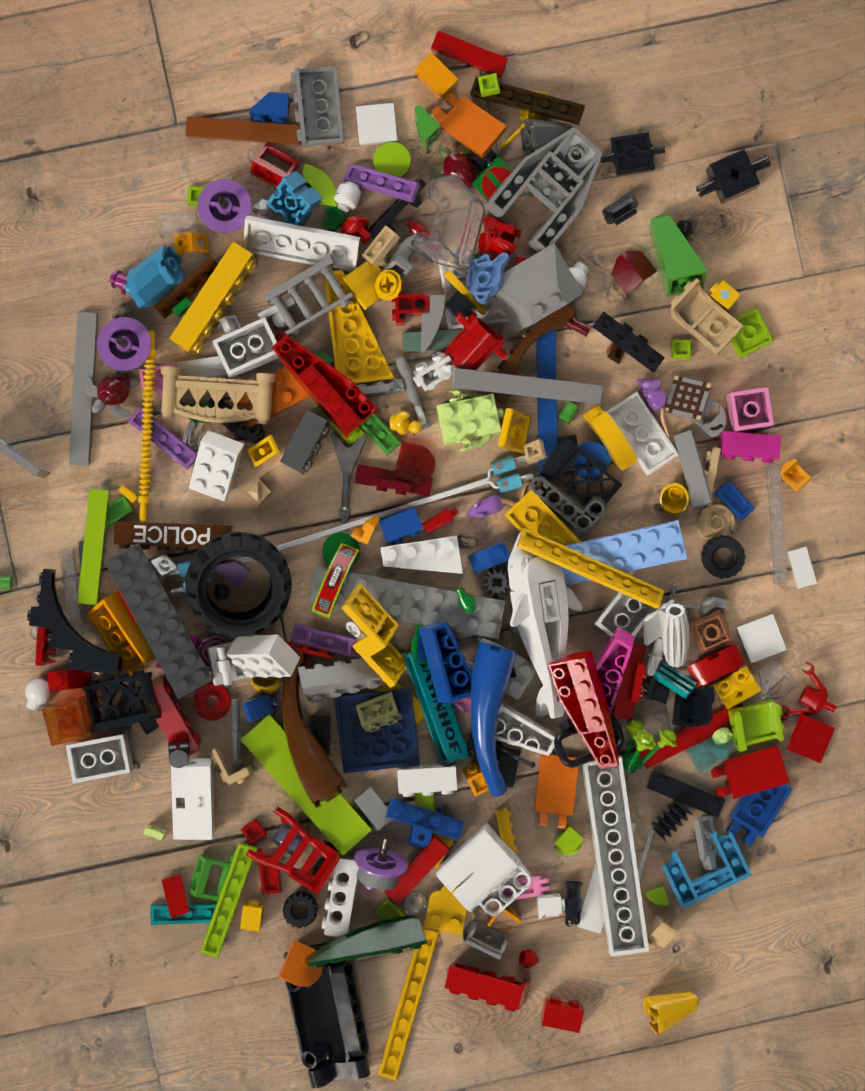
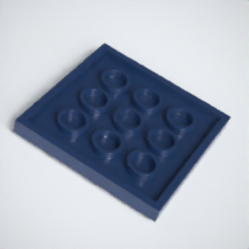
(384, 749)

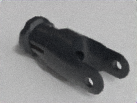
(573, 903)

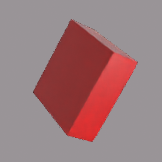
(254, 831)

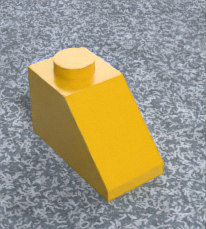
(264, 451)

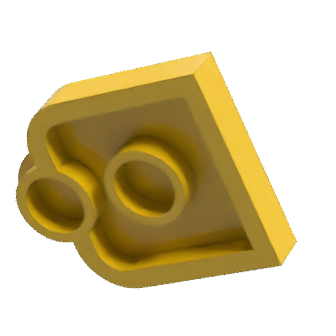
(445, 912)

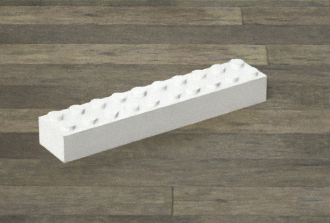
(615, 859)

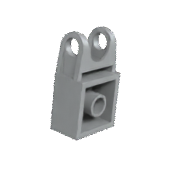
(523, 669)

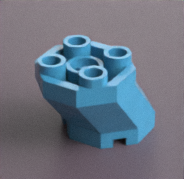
(154, 276)

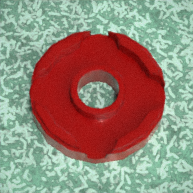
(223, 701)

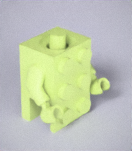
(469, 420)

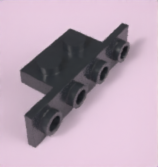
(624, 338)

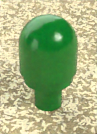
(466, 601)

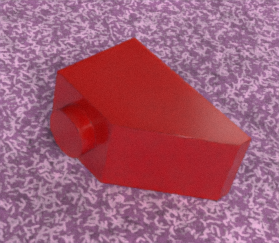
(68, 679)

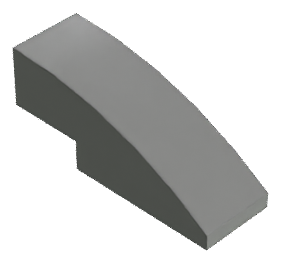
(432, 322)

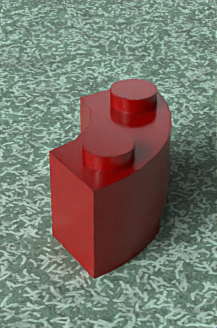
(716, 665)

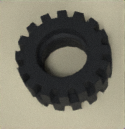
(297, 921)

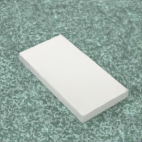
(643, 433)

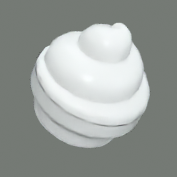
(262, 208)

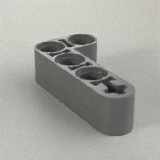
(566, 499)

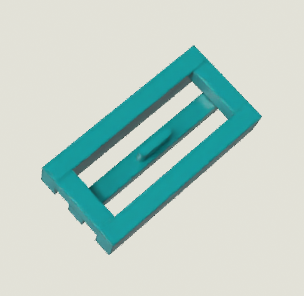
(676, 678)

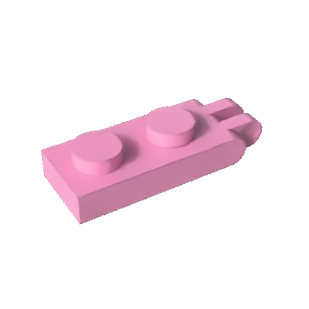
(533, 890)

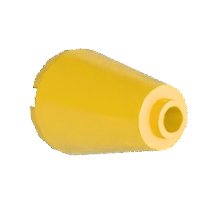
(669, 1009)

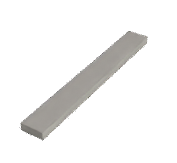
(526, 386)
(82, 404)

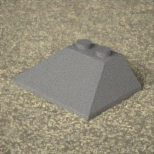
(537, 288)

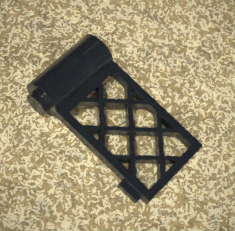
(563, 457)

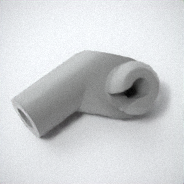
(712, 601)

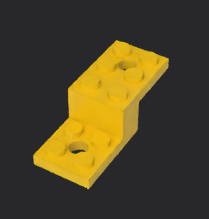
(376, 633)

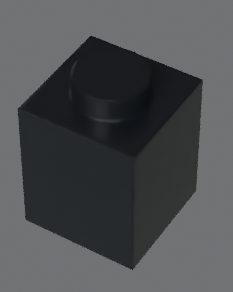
(459, 303)

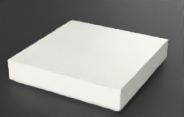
(376, 124)
(761, 638)

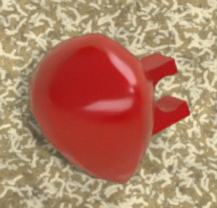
(357, 227)

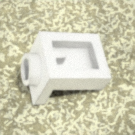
(162, 567)

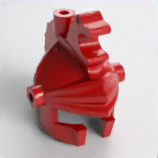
(497, 238)

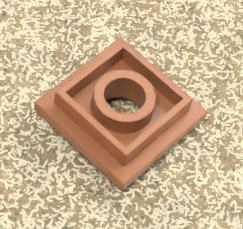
(700, 626)

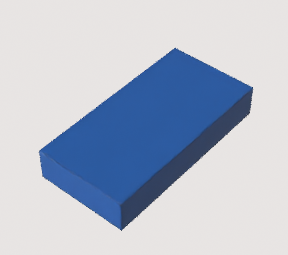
(734, 500)

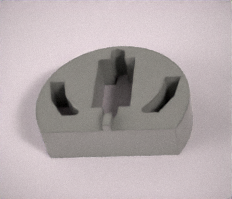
(719, 419)

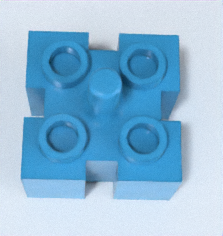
(294, 199)

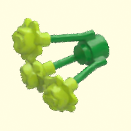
(644, 741)

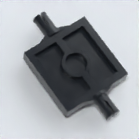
(632, 154)

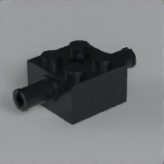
(731, 188)

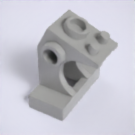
(399, 260)

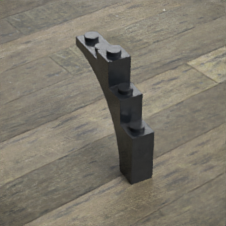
(64, 636)

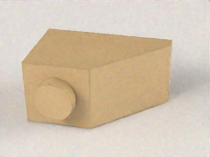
(661, 932)

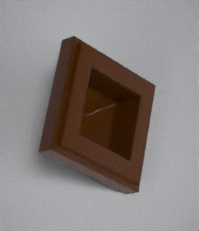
(614, 353)

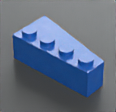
(446, 663)

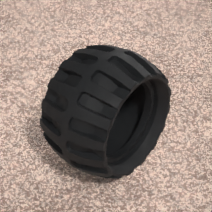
(238, 623)

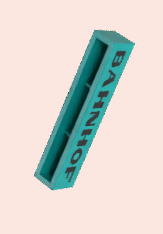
(438, 716)

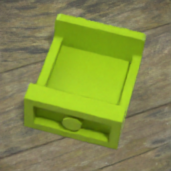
(756, 723)

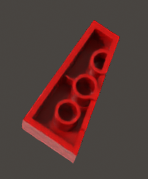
(174, 722)
(487, 986)

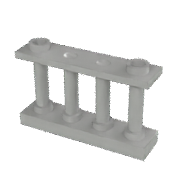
(308, 278)

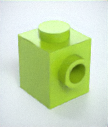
(568, 841)

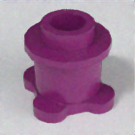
(118, 280)

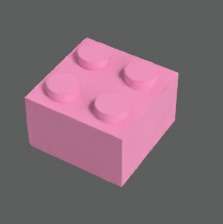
(749, 409)

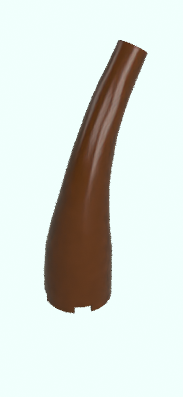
(312, 764)

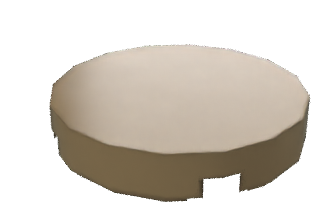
(715, 521)

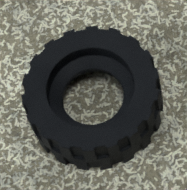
(737, 556)

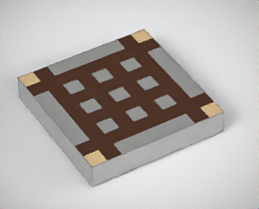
(688, 398)

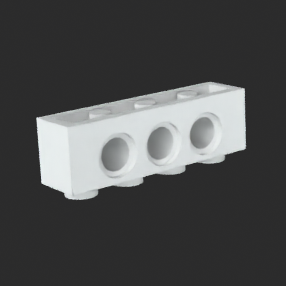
(341, 926)

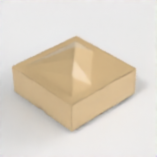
(534, 451)
(258, 491)

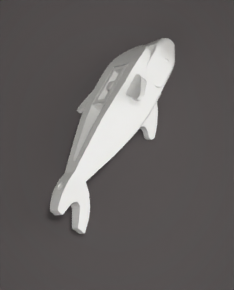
(541, 616)

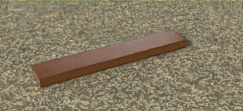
(242, 131)

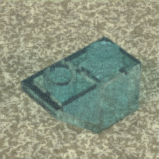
(706, 754)

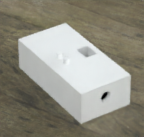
(193, 800)

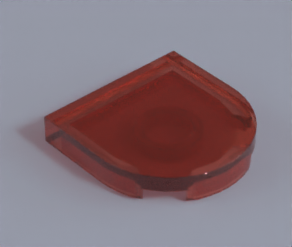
(414, 463)

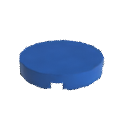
(597, 453)

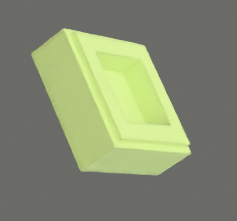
(155, 832)

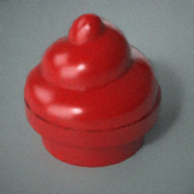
(528, 958)

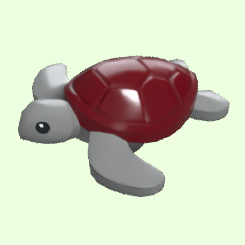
(111, 391)

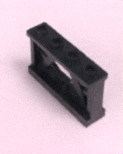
(143, 712)

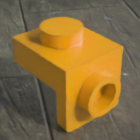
(794, 475)

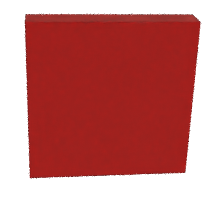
(810, 738)

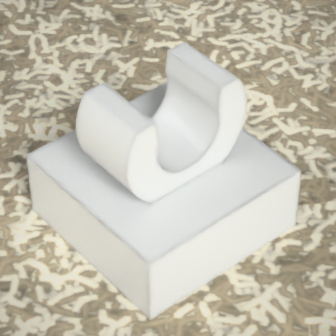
(229, 324)

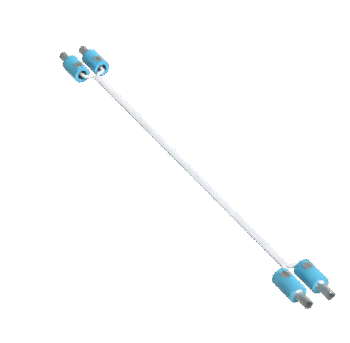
(504, 485)

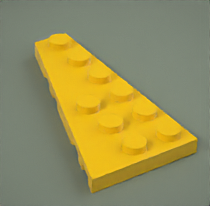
(353, 342)

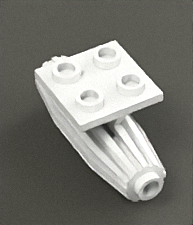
(673, 627)

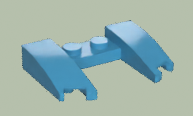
(731, 872)

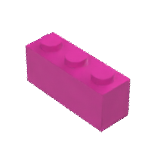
(749, 446)

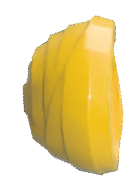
(674, 498)
(265, 685)

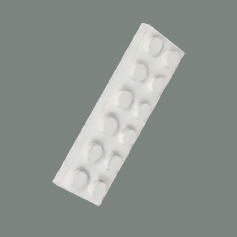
(300, 243)

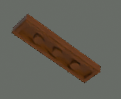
(186, 288)

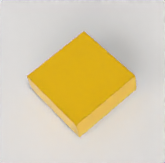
(129, 494)

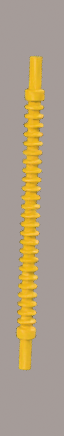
(144, 499)

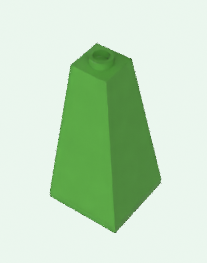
(675, 256)

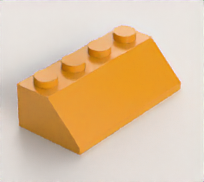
(121, 633)

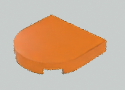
(296, 970)

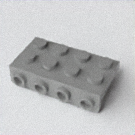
(317, 106)

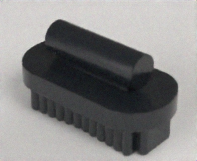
(620, 210)

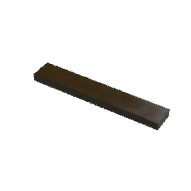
(533, 102)

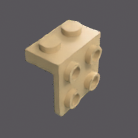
(226, 772)

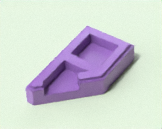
(233, 571)

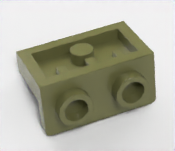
(378, 712)

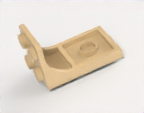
(704, 318)

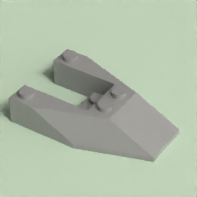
(558, 177)

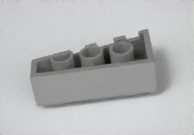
(337, 679)

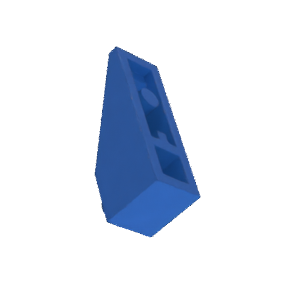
(260, 707)

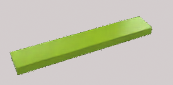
(93, 546)
(227, 901)

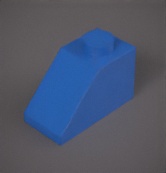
(489, 557)

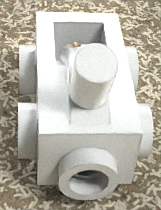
(438, 369)

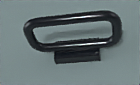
(568, 729)

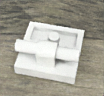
(221, 666)

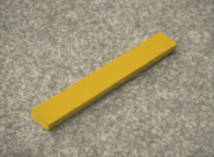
(590, 568)
(407, 1006)

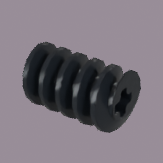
(670, 819)

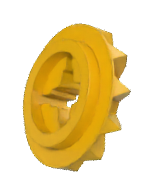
(383, 280)

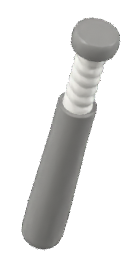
(406, 375)

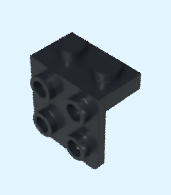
(695, 709)

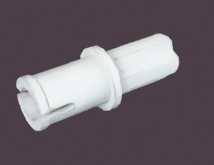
(655, 657)

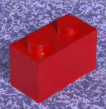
(562, 1014)

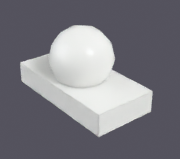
(274, 314)

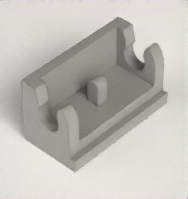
(372, 808)
(487, 939)

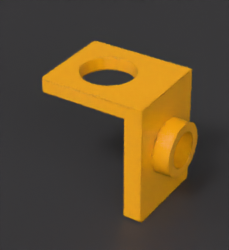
(188, 243)
(509, 911)

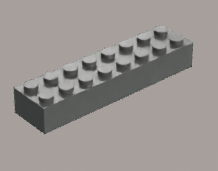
(158, 620)

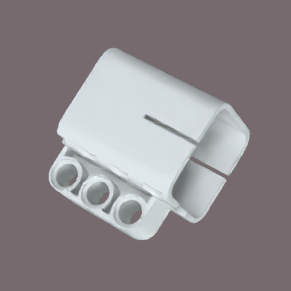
(482, 871)

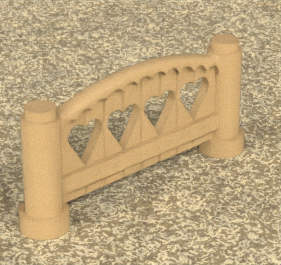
(258, 391)

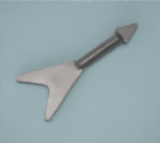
(347, 459)

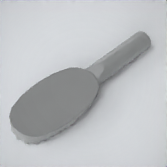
(235, 733)

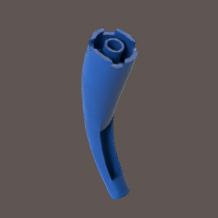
(488, 686)

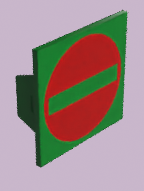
(492, 178)

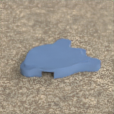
(486, 276)

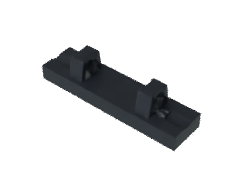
(392, 212)

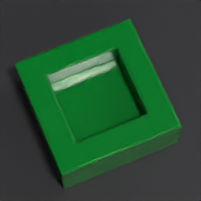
(182, 307)

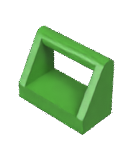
(427, 127)
(201, 875)

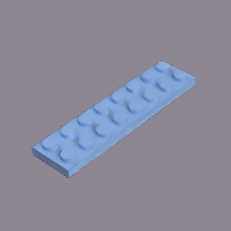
(633, 549)

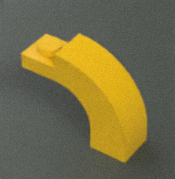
(611, 437)

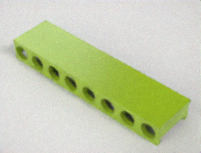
(335, 819)

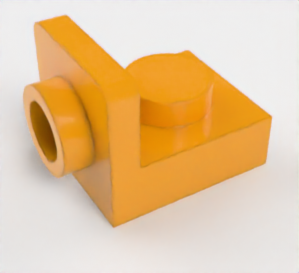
(365, 533)
(475, 779)

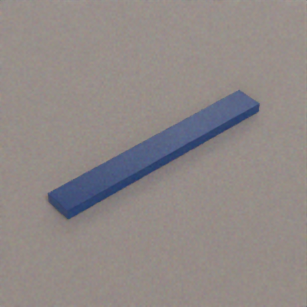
(547, 407)

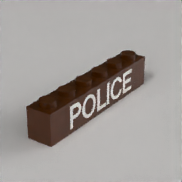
(166, 535)

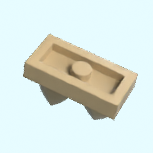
(382, 244)

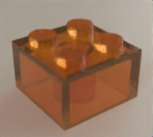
(67, 720)

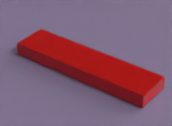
(469, 54)
(418, 868)

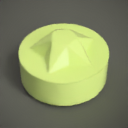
(722, 736)

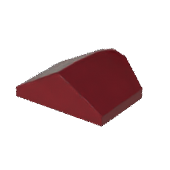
(632, 270)

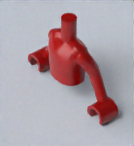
(811, 697)

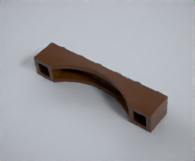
(551, 322)

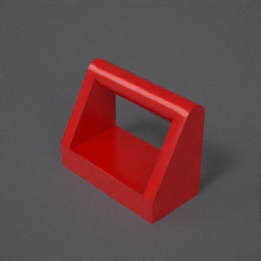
(267, 171)

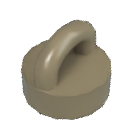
(121, 311)

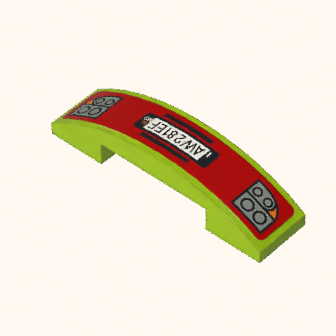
(334, 580)

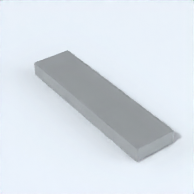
(693, 469)

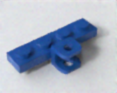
(423, 822)

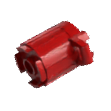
(474, 343)

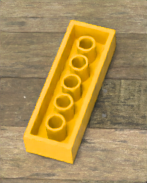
(214, 299)

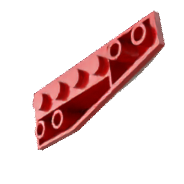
(327, 387)
(586, 705)

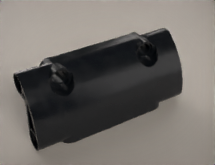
(330, 1025)

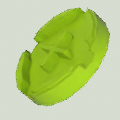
(392, 159)

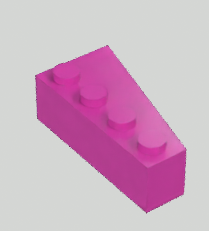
(613, 662)

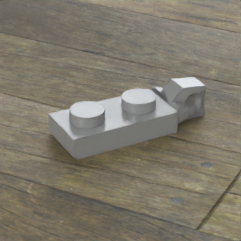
(382, 389)
(707, 849)

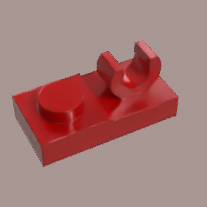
(41, 647)

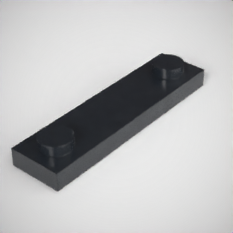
(685, 793)

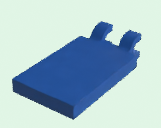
(757, 812)

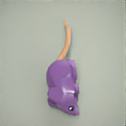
(655, 397)
(490, 505)

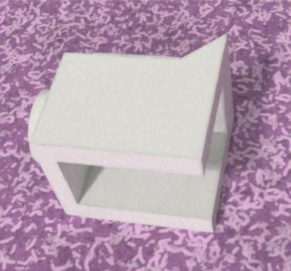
(550, 905)

